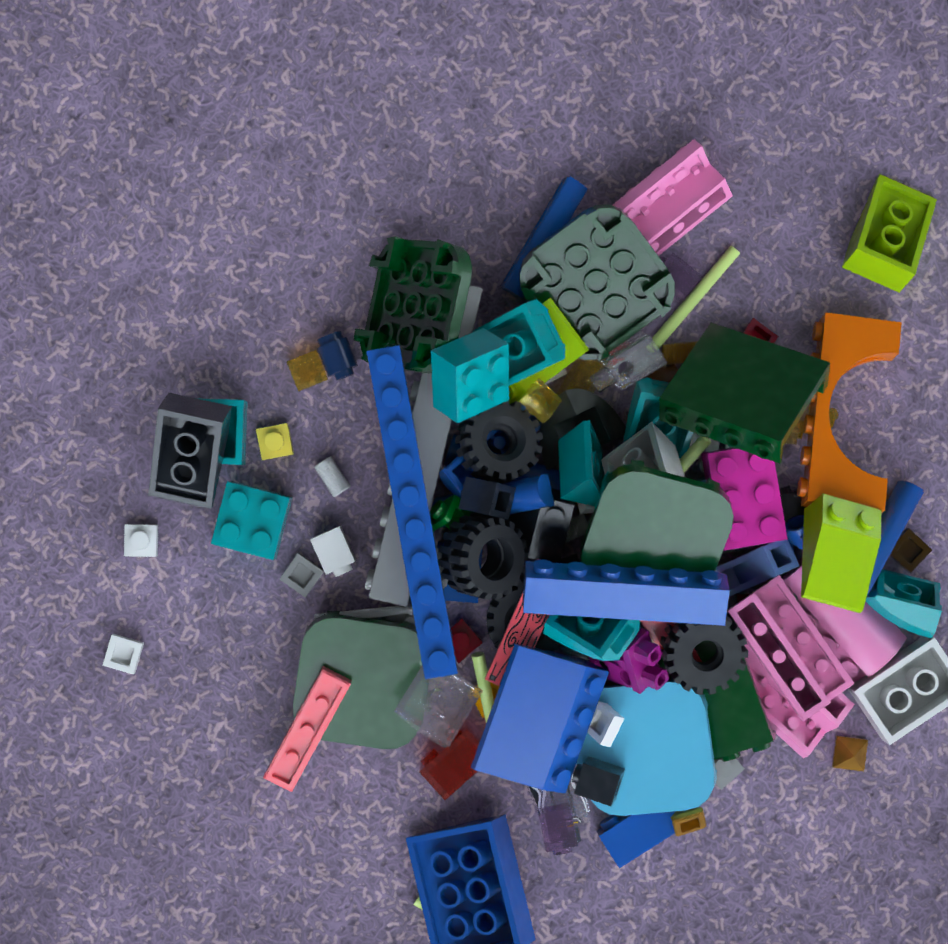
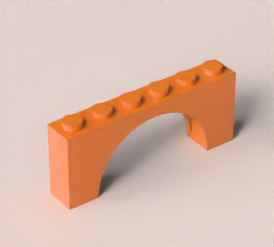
(846, 344)

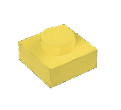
(274, 441)

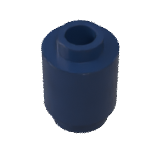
(337, 355)

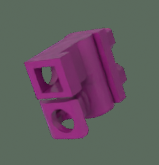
(637, 665)

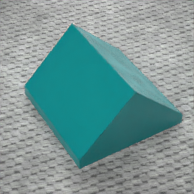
(581, 465)

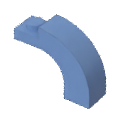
(758, 566)

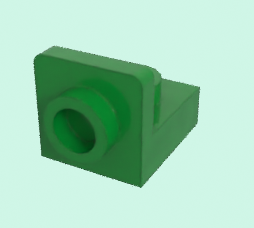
(447, 512)

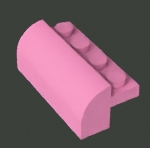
(675, 197)
(858, 640)
(790, 648)
(798, 734)

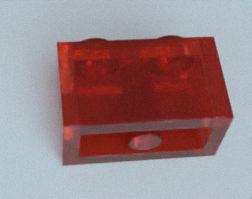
(451, 766)

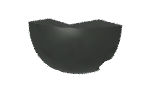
(576, 407)

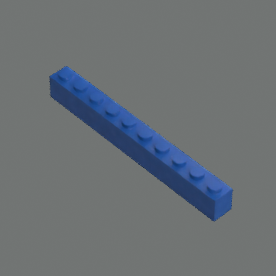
(412, 512)

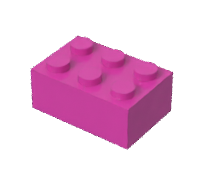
(752, 494)

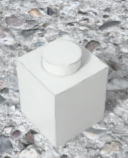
(334, 551)

